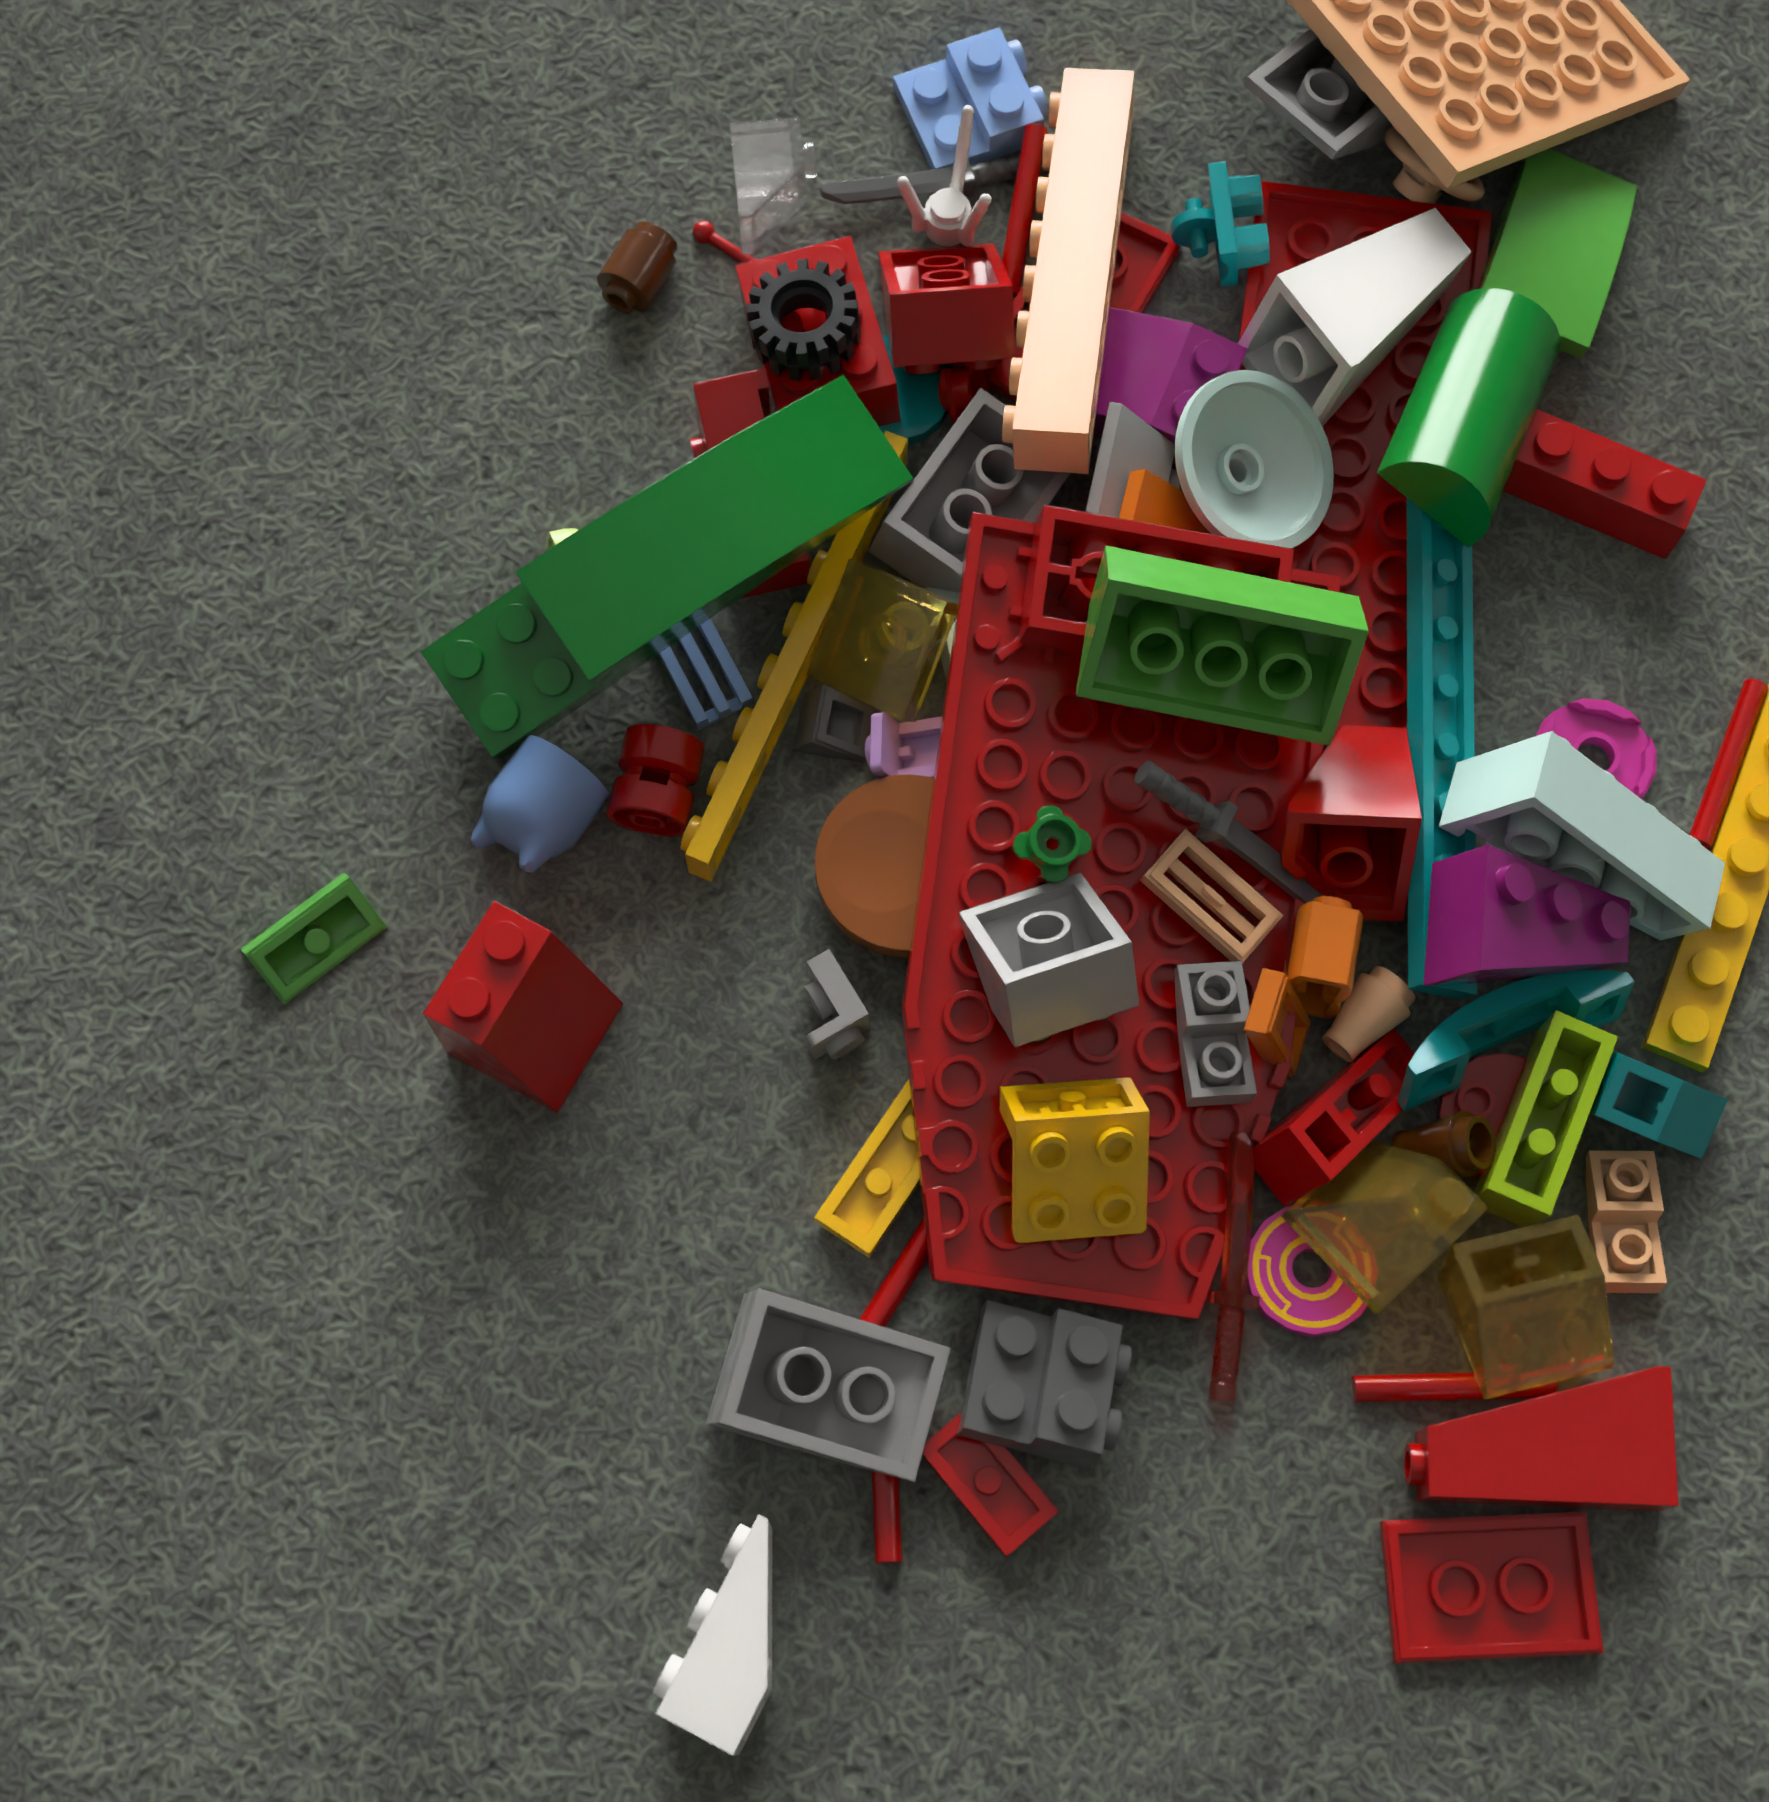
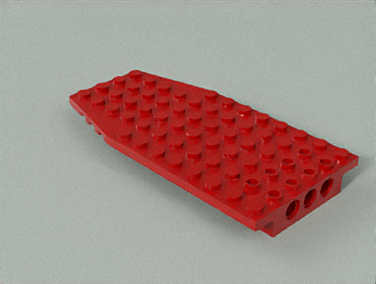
(1024, 742)

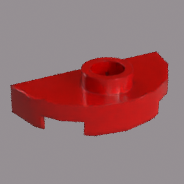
(1485, 1089)

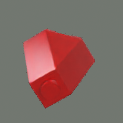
(1357, 822)

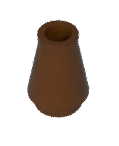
(1458, 1139)

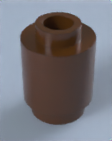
(637, 267)

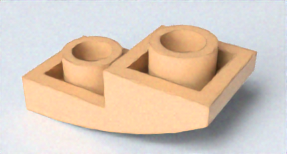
(1623, 1219)

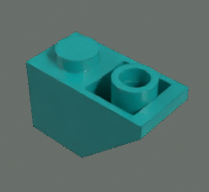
(1657, 1105)

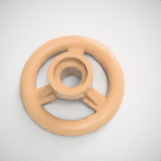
(1417, 180)

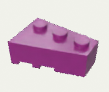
(1517, 921)

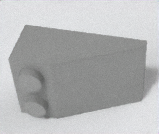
(1319, 98)
(828, 1385)

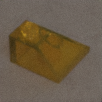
(1385, 1219)

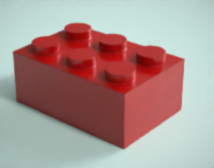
(868, 370)

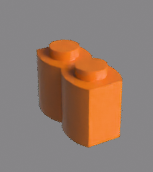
(1324, 954)

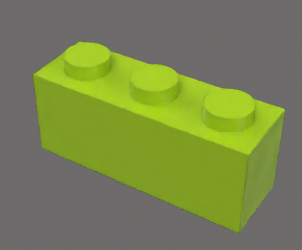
(1545, 1119)

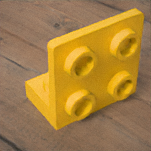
(1077, 1159)

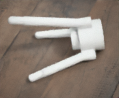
(948, 212)

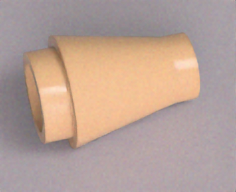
(1373, 1009)

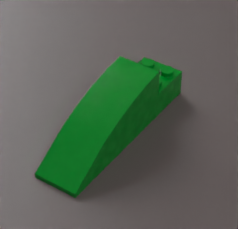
(664, 564)

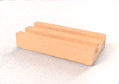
(1194, 914)

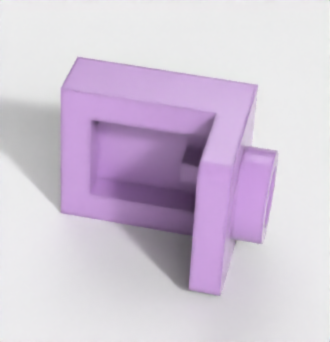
(902, 746)

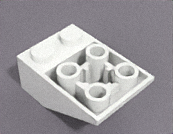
(729, 1664)

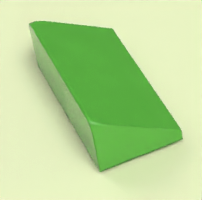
(314, 938)

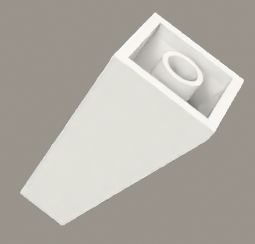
(1348, 309)

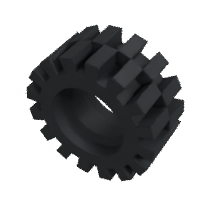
(796, 291)

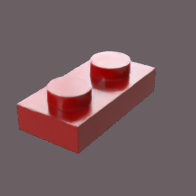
(989, 1486)

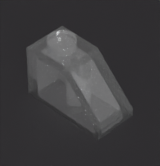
(769, 176)

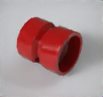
(657, 770)

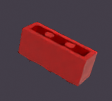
(1604, 484)

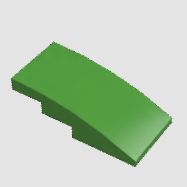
(1561, 242)

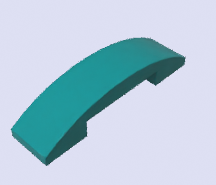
(1506, 1014)

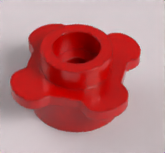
(958, 387)

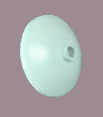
(1271, 447)

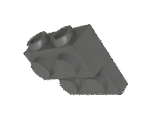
(1045, 1383)

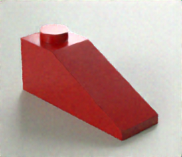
(1334, 1121)

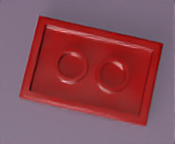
(1490, 1587)

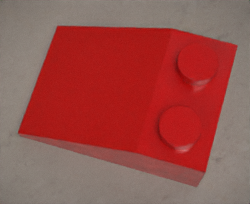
(947, 307)

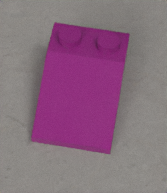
(1158, 366)

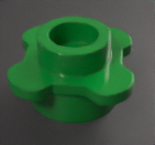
(1052, 825)

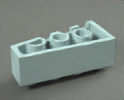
(1583, 823)

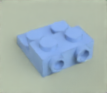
(977, 73)

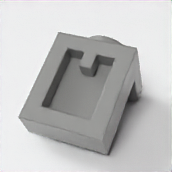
(834, 995)

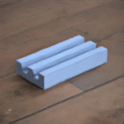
(721, 707)

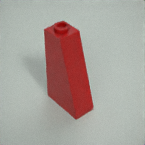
(1566, 1449)

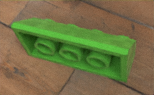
(1220, 646)

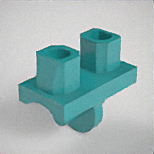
(1235, 246)

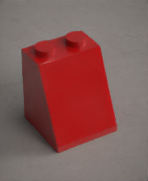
(522, 1008)

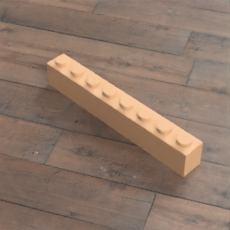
(1072, 274)

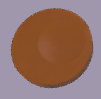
(873, 861)

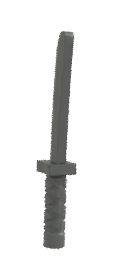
(923, 182)
(1218, 824)

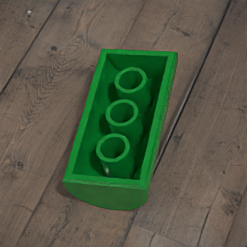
(1472, 408)

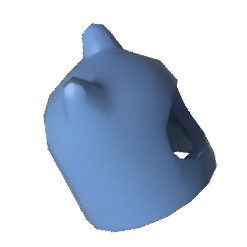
(539, 804)

